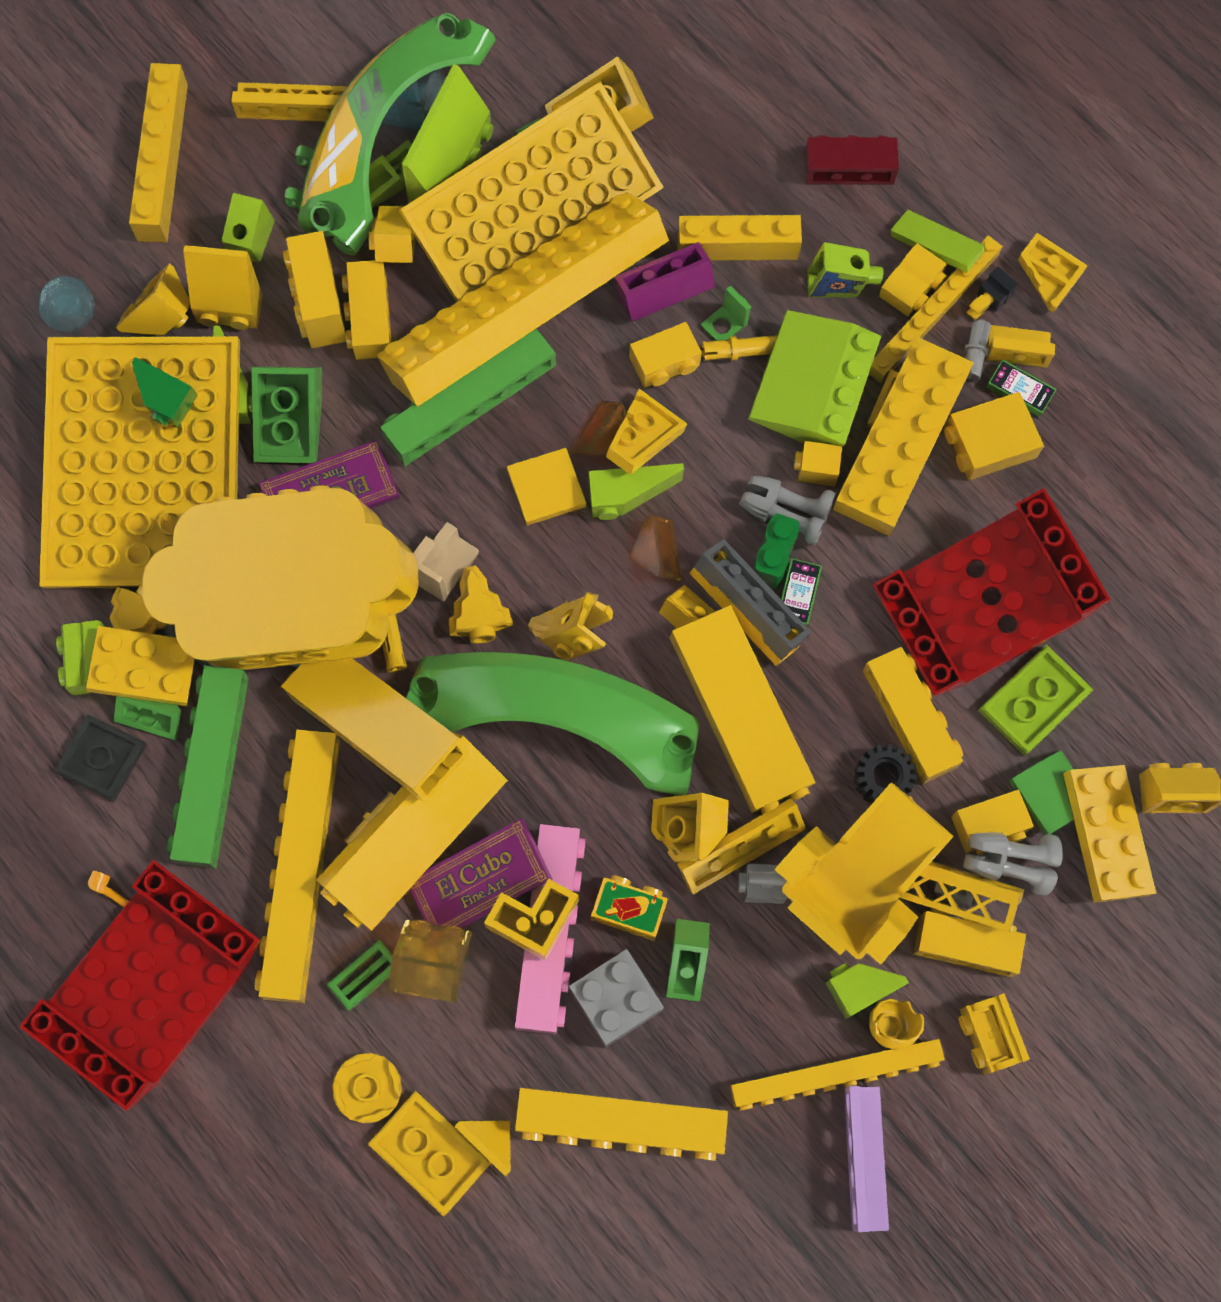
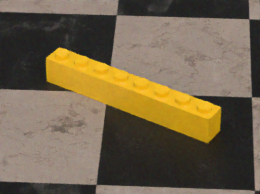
(299, 864)

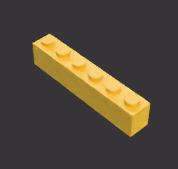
(158, 153)
(621, 1121)

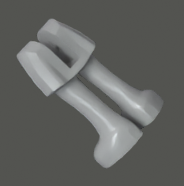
(768, 491)
(995, 863)

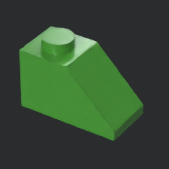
(688, 960)

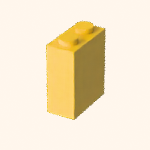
(993, 436)

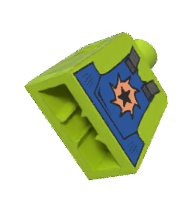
(841, 272)

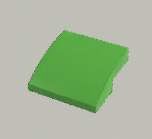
(1046, 792)

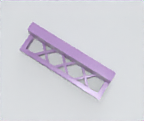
(866, 1159)

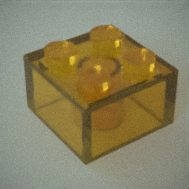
(430, 961)

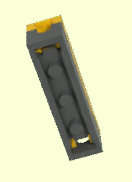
(756, 605)

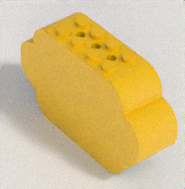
(280, 579)

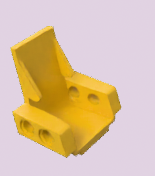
(854, 886)

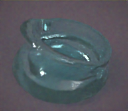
(66, 304)

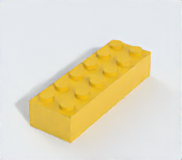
(903, 436)

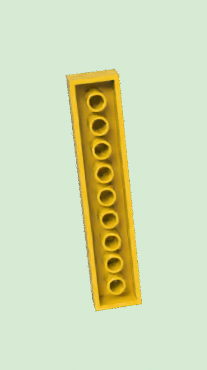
(522, 297)

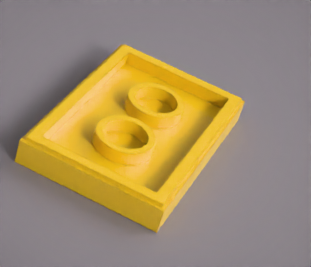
(429, 1153)

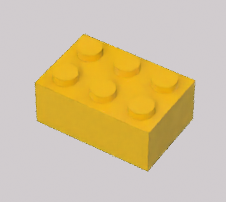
(314, 290)

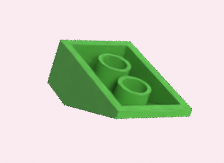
(286, 413)

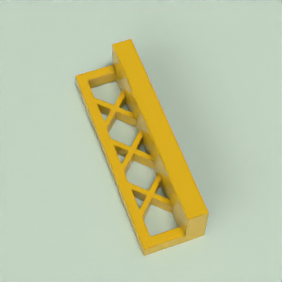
(285, 101)
(970, 882)

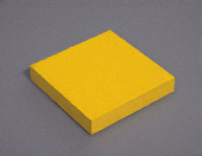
(546, 486)

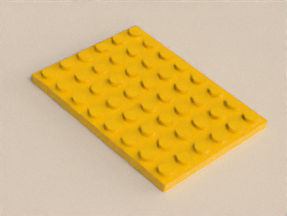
(115, 473)

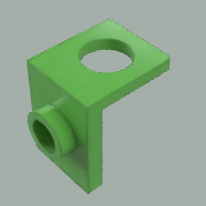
(734, 310)

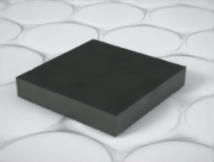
(100, 757)

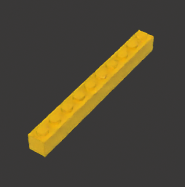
(932, 312)
(835, 1073)

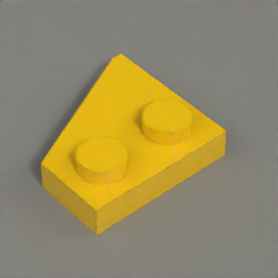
(1050, 270)

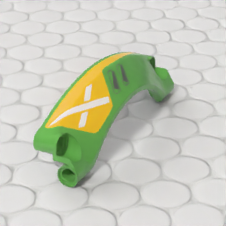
(341, 160)

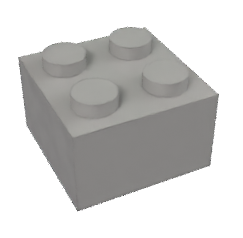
(616, 998)

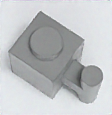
(761, 884)

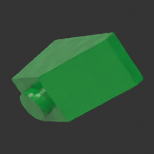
(163, 394)

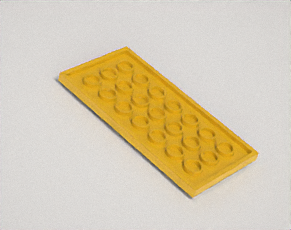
(529, 191)

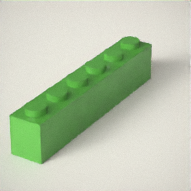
(467, 399)
(208, 767)

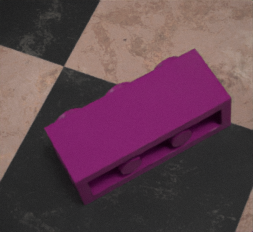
(665, 281)

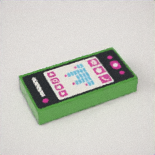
(1011, 379)
(801, 588)

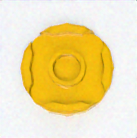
(367, 1088)

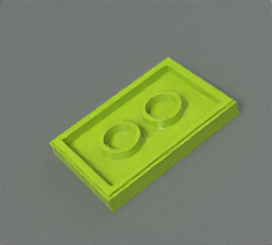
(1035, 700)

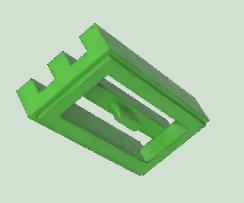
(342, 995)

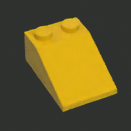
(622, 89)
(222, 287)

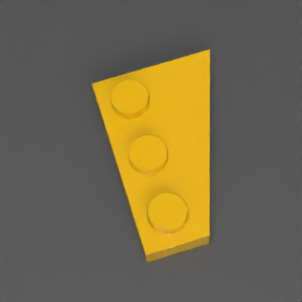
(643, 433)

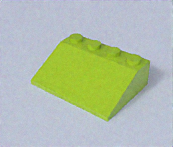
(448, 137)
(814, 378)

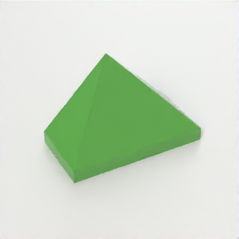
(148, 716)

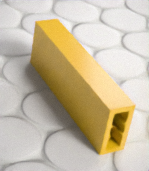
(742, 710)
(378, 723)
(407, 840)

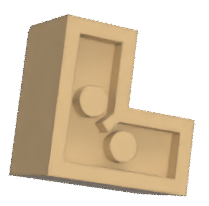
(443, 561)

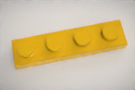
(744, 846)

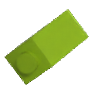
(861, 986)

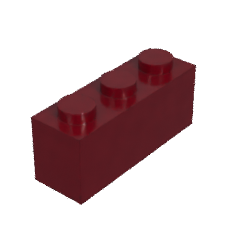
(851, 160)

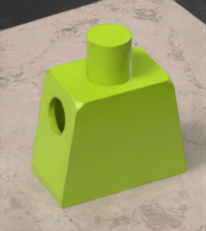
(247, 226)

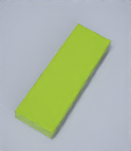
(939, 240)

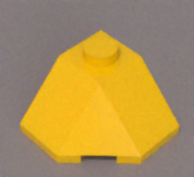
(159, 307)
(690, 824)

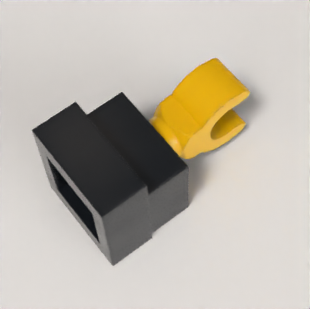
(993, 292)

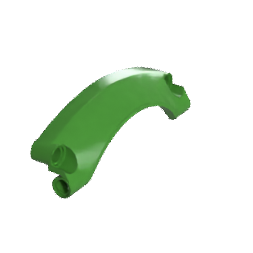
(623, 718)

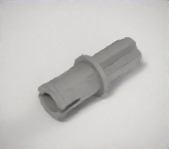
(977, 347)

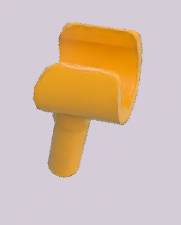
(98, 883)

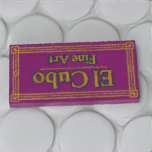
(356, 470)
(472, 880)

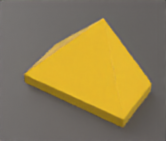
(491, 1139)

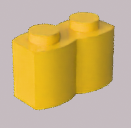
(913, 280)

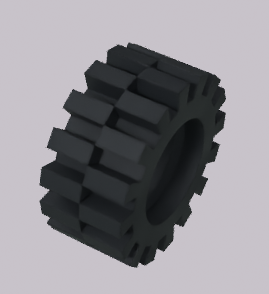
(888, 756)

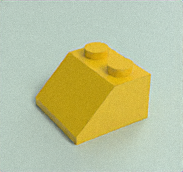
(1179, 789)

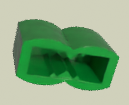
(776, 549)

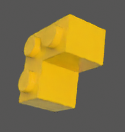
(537, 927)

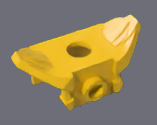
(573, 637)

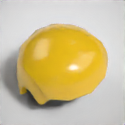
(895, 1024)

